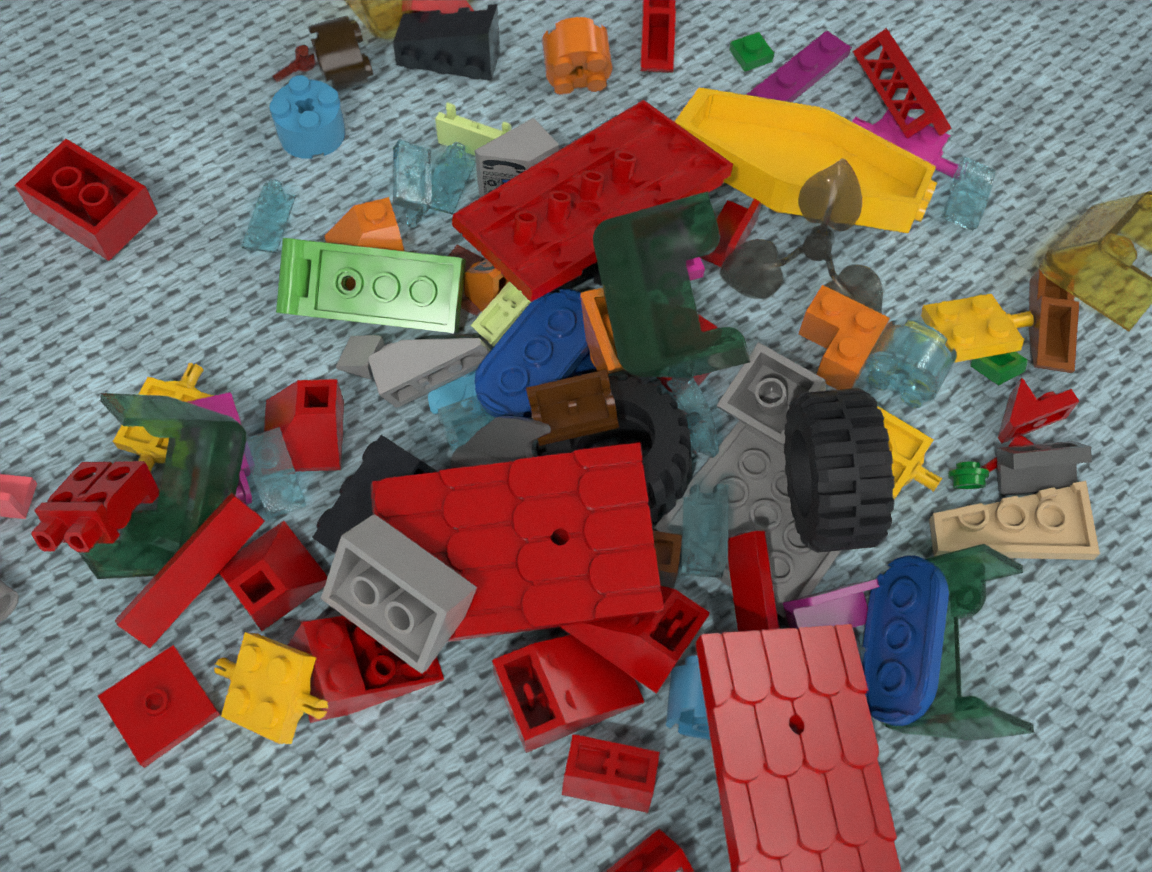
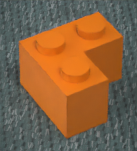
(847, 333)

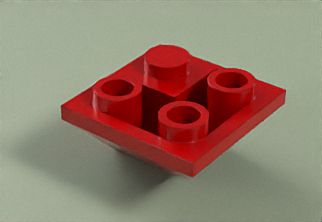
(310, 423)
(273, 575)

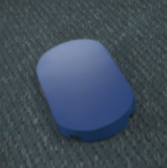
(536, 350)
(904, 640)

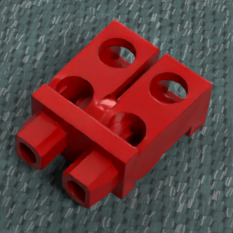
(93, 506)

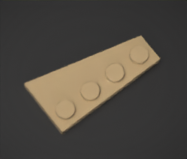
(1028, 527)

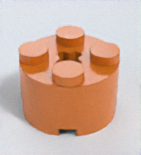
(577, 55)

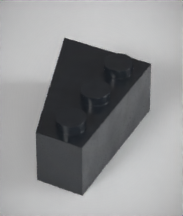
(450, 43)
(380, 461)

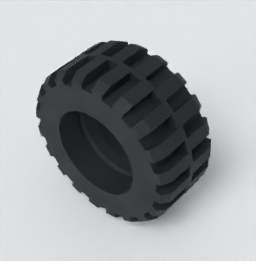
(656, 423)
(838, 470)

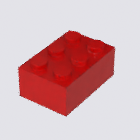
(87, 199)

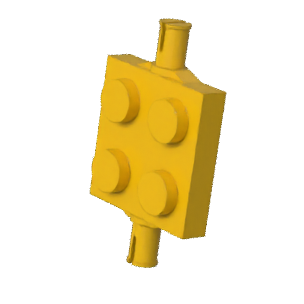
(977, 326)
(136, 438)
(908, 454)
(269, 688)

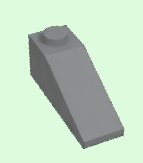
(420, 366)

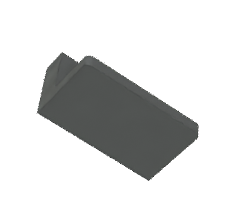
(1039, 466)

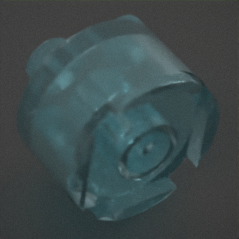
(910, 362)

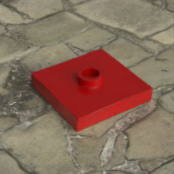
(158, 706)

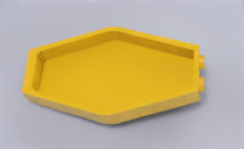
(785, 143)

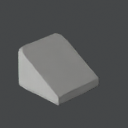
(356, 353)

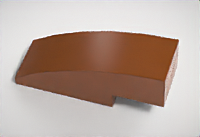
(1054, 326)

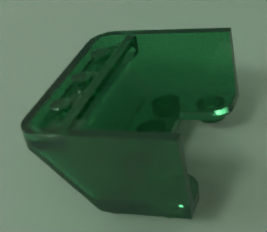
(651, 291)

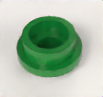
(968, 476)

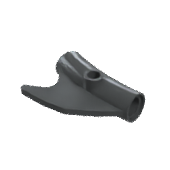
(500, 441)

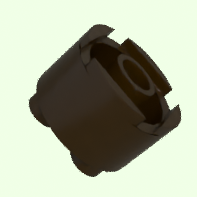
(339, 52)

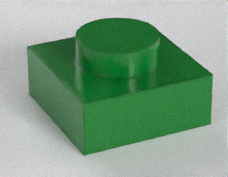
(751, 51)
(1000, 367)

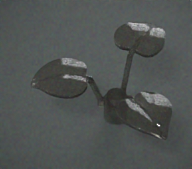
(825, 198)

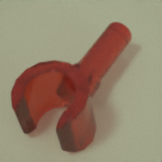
(303, 63)

